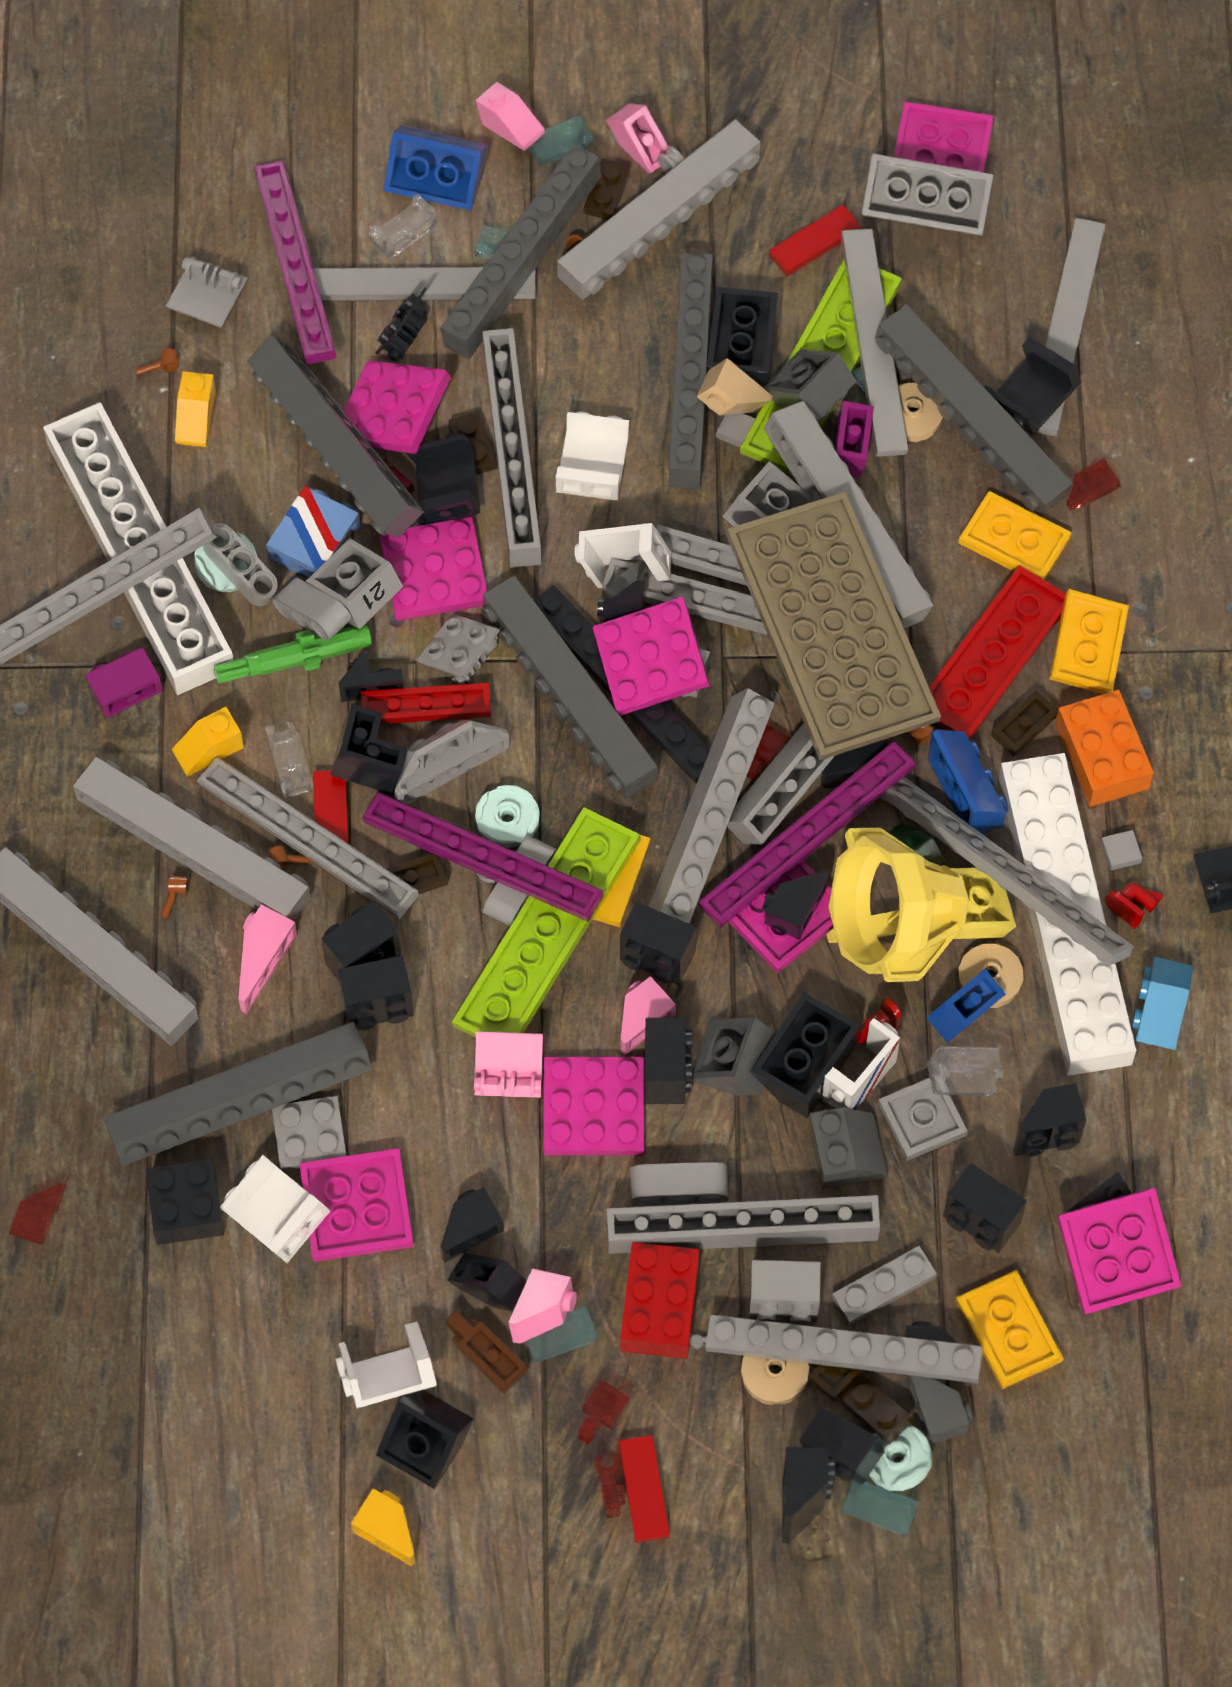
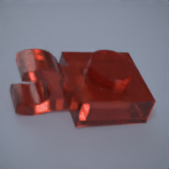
(769, 747)
(603, 1408)
(612, 1494)

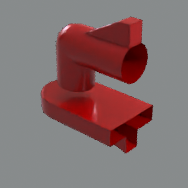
(1122, 906)
(888, 1013)

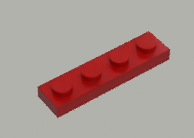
(429, 703)

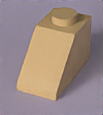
(731, 390)

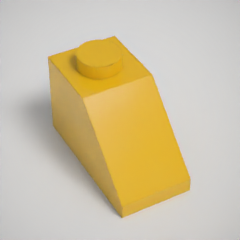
(194, 408)
(206, 740)
(385, 1525)

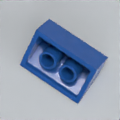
(435, 167)
(966, 781)

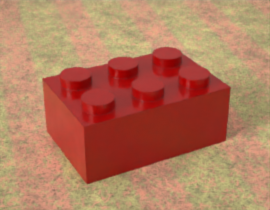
(659, 1300)

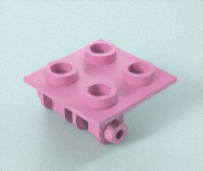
(508, 1064)

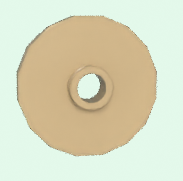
(925, 421)
(995, 958)
(771, 1387)

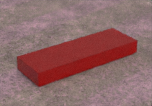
(813, 240)
(330, 803)
(644, 1489)

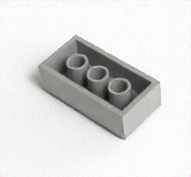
(927, 195)

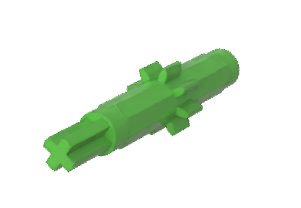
(304, 651)

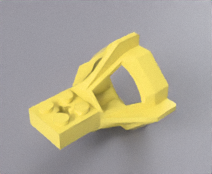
(933, 906)

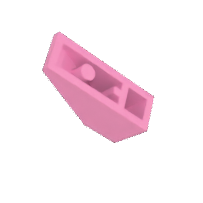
(264, 945)

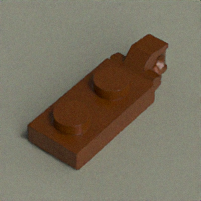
(486, 1352)

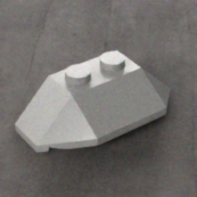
(446, 756)

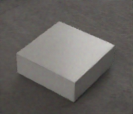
(734, 428)
(1121, 850)

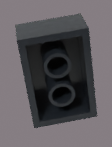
(744, 331)

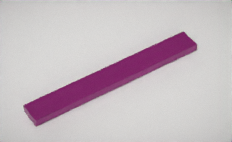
(295, 262)
(807, 834)
(483, 856)

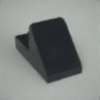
(360, 679)

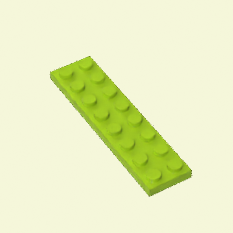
(829, 331)
(545, 936)

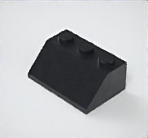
(804, 1052)
(805, 1486)

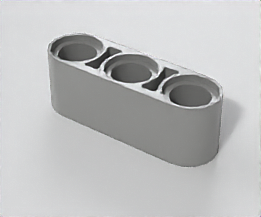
(241, 579)
(311, 609)
(506, 902)
(679, 1184)

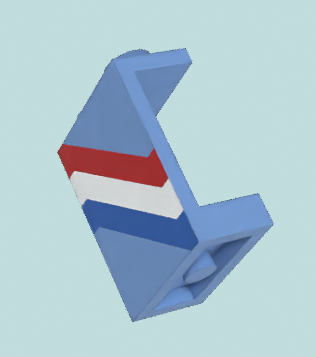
(311, 532)

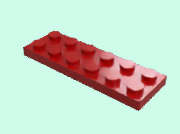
(995, 651)

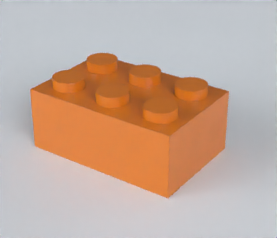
(1104, 748)

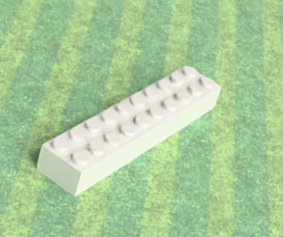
(120, 518)
(1052, 844)

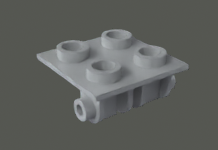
(206, 291)
(460, 648)

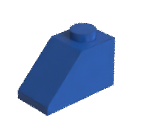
(966, 1005)

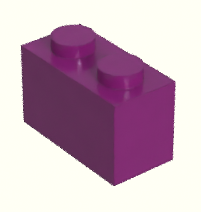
(853, 435)
(123, 682)

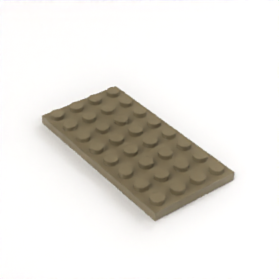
(833, 625)

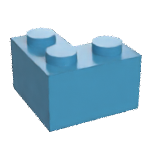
(1165, 996)

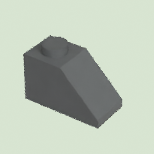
(939, 1409)

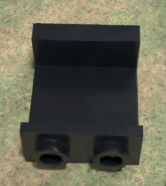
(1037, 386)
(446, 479)

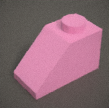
(508, 116)
(638, 135)
(643, 1001)
(541, 1305)

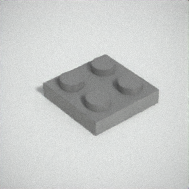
(921, 1119)
(308, 1132)

